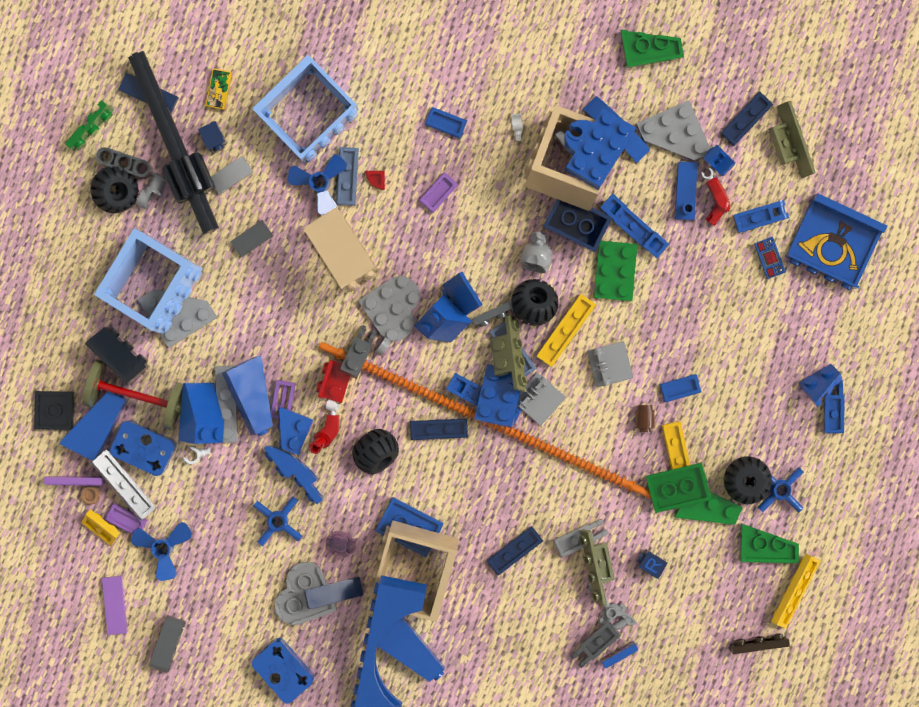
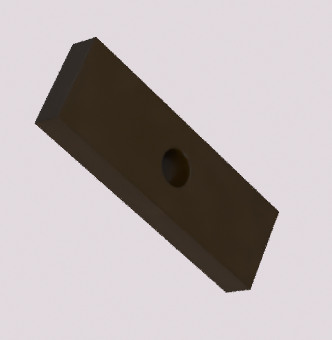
(759, 644)

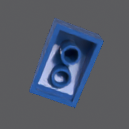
(461, 293)
(200, 414)

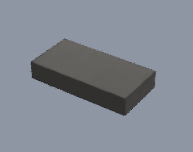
(252, 238)

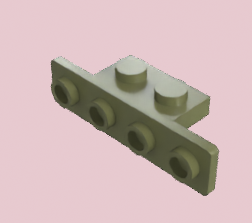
(790, 141)
(508, 354)
(598, 564)

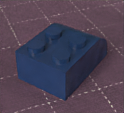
(577, 224)

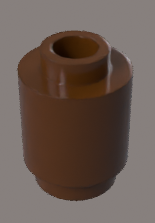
(645, 418)

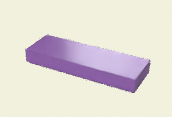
(74, 480)
(114, 605)

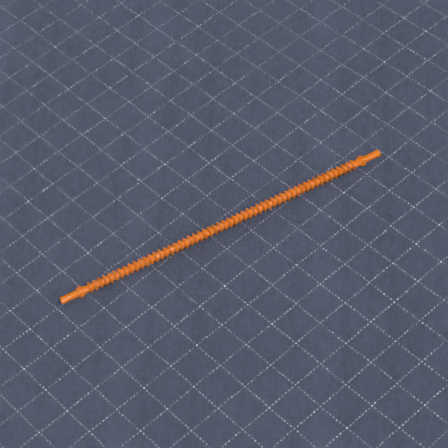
(629, 485)

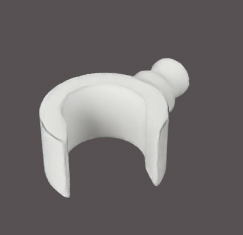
(517, 126)
(200, 453)

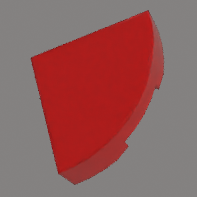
(376, 178)

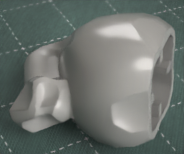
(536, 255)

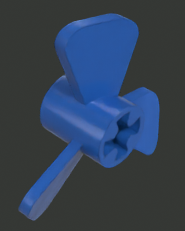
(324, 200)
(165, 566)

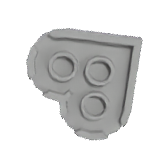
(391, 307)
(291, 602)

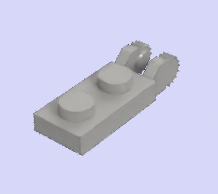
(570, 541)

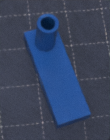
(686, 191)

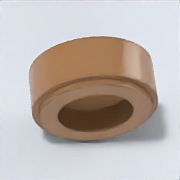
(90, 494)

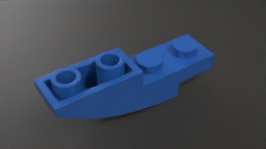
(291, 465)

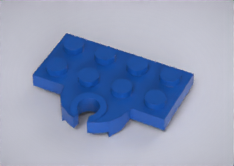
(596, 147)

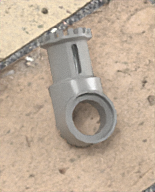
(154, 187)

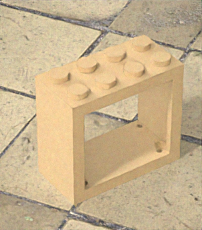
(553, 182)
(341, 250)
(426, 538)

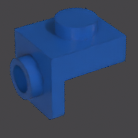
(719, 160)

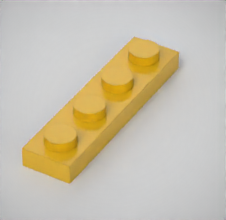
(566, 330)
(795, 591)

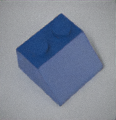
(443, 321)

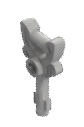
(612, 611)

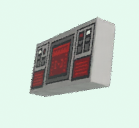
(559, 139)

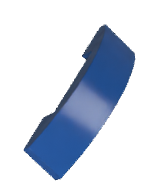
(635, 147)
(634, 226)
(469, 391)

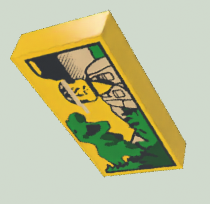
(218, 89)

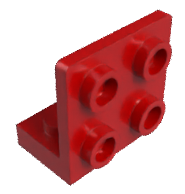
(334, 382)

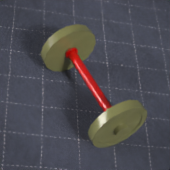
(95, 383)

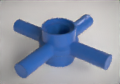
(787, 493)
(272, 527)

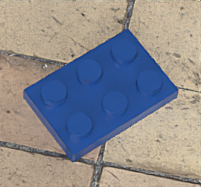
(497, 399)
(404, 513)

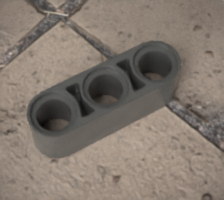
(116, 158)
(166, 644)

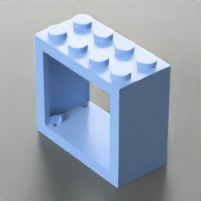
(306, 67)
(173, 297)

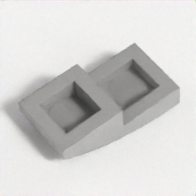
(231, 174)

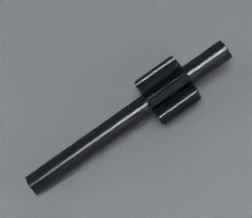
(185, 173)

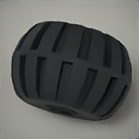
(126, 189)
(530, 292)
(375, 451)
(736, 476)

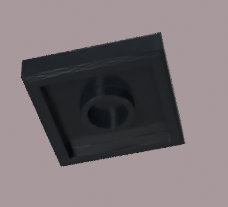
(54, 410)

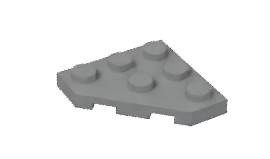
(676, 132)
(192, 316)

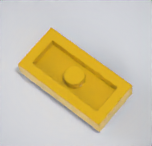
(100, 527)

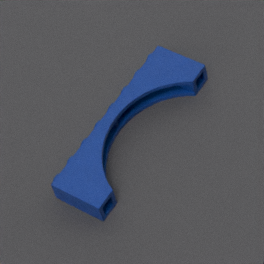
(393, 601)

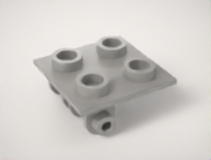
(610, 364)
(540, 399)

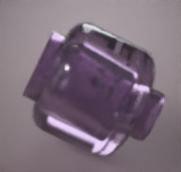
(340, 543)

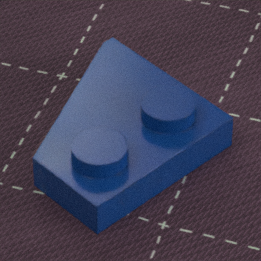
(820, 383)
(292, 429)

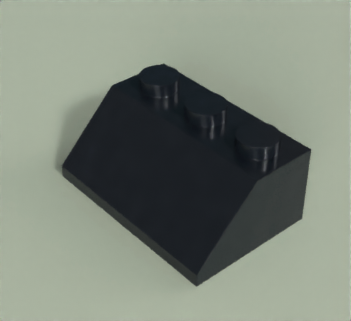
(118, 354)

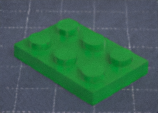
(615, 270)
(678, 487)

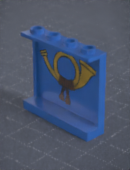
(835, 241)

